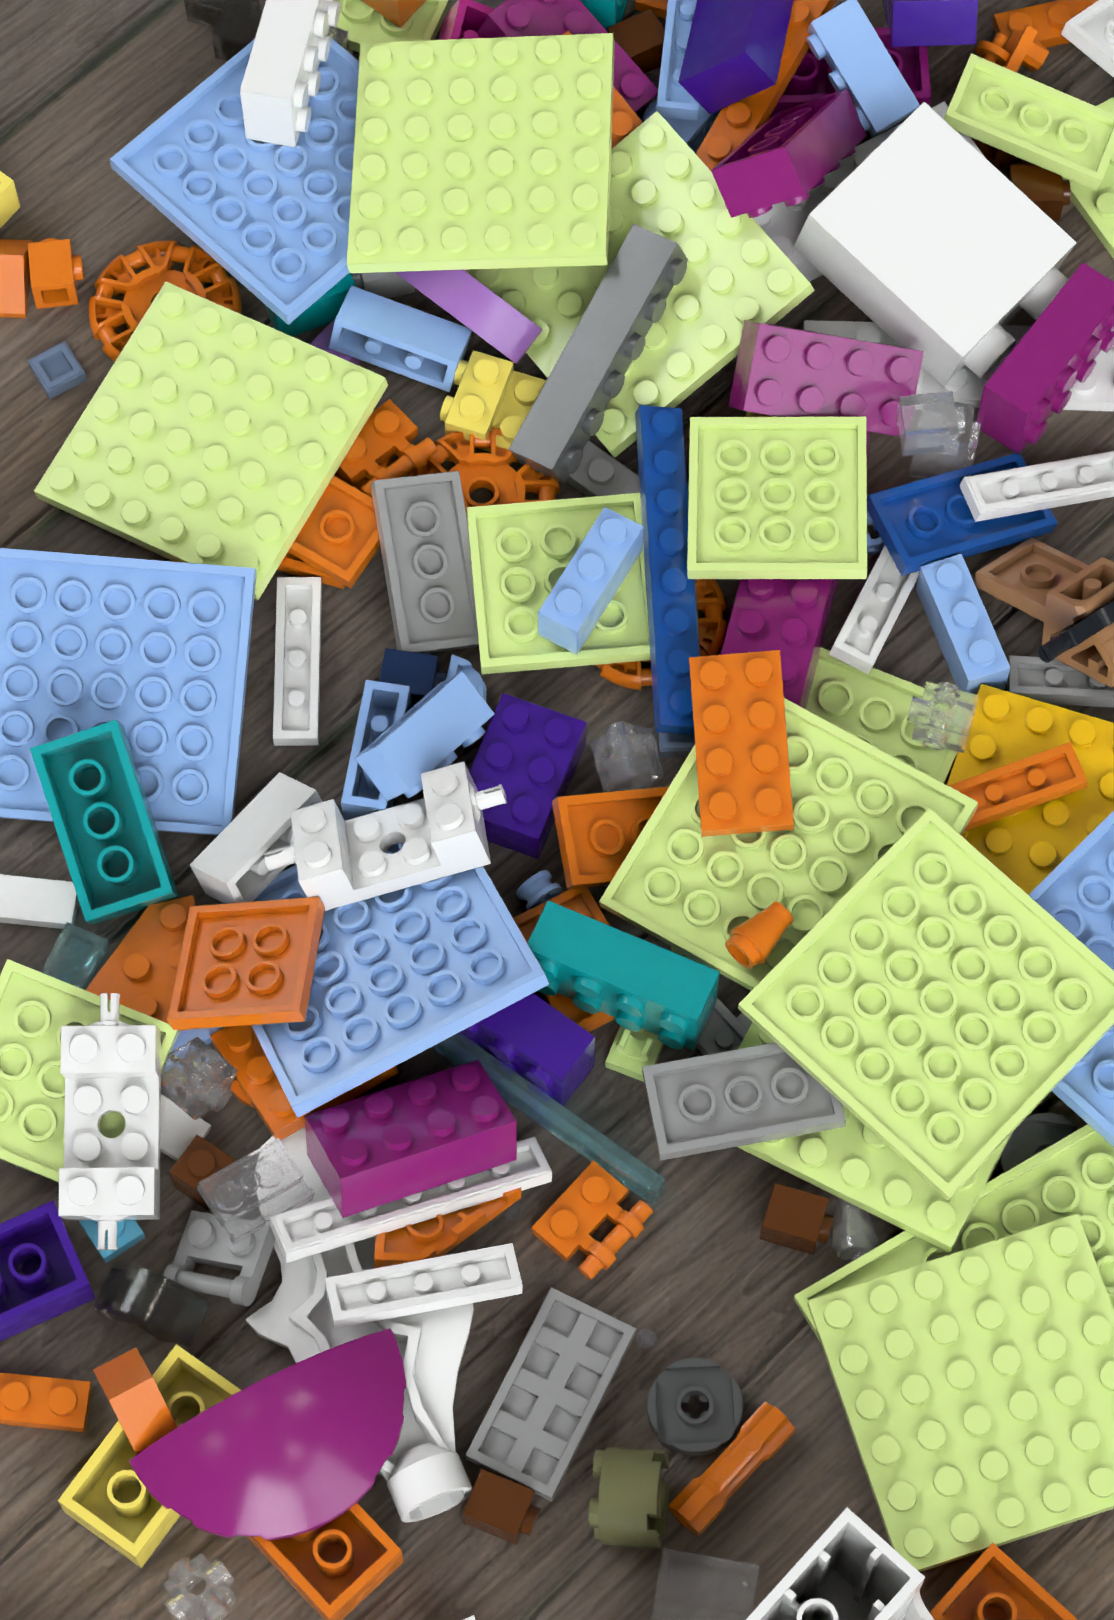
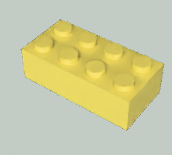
(107, 1491)

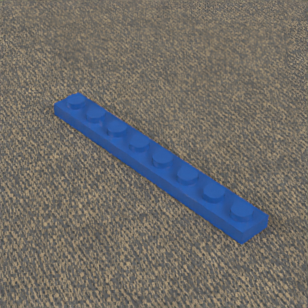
(665, 558)

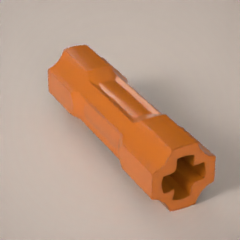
(755, 1443)

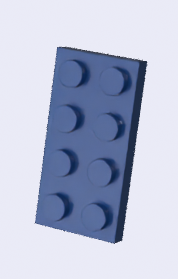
(933, 521)

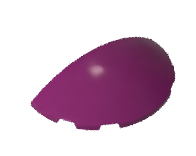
(286, 1446)

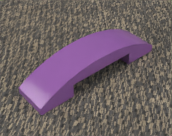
(477, 309)

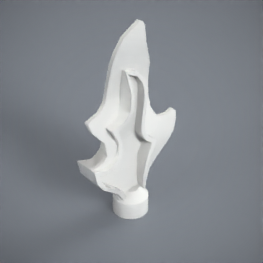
(424, 1469)

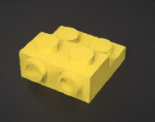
(489, 397)

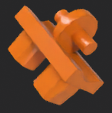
(1014, 50)

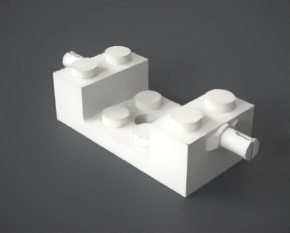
(349, 857)
(109, 1071)

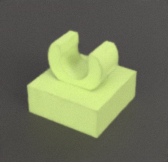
(633, 1051)

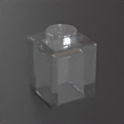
(929, 423)

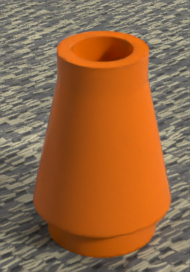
(755, 938)

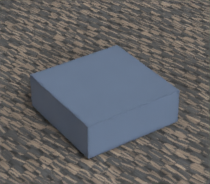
(57, 370)

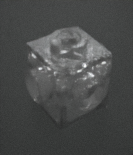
(942, 716)
(627, 757)
(197, 1078)
(212, 1603)

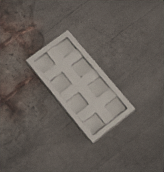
(551, 1394)

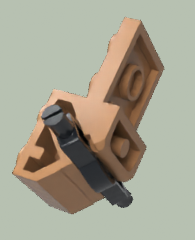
(1065, 595)

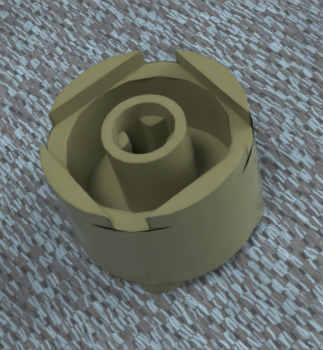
(631, 1497)

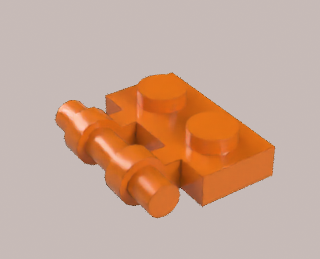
(382, 436)
(581, 1211)

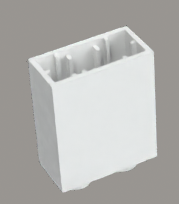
(937, 247)

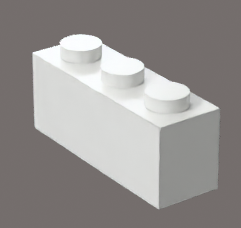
(234, 862)

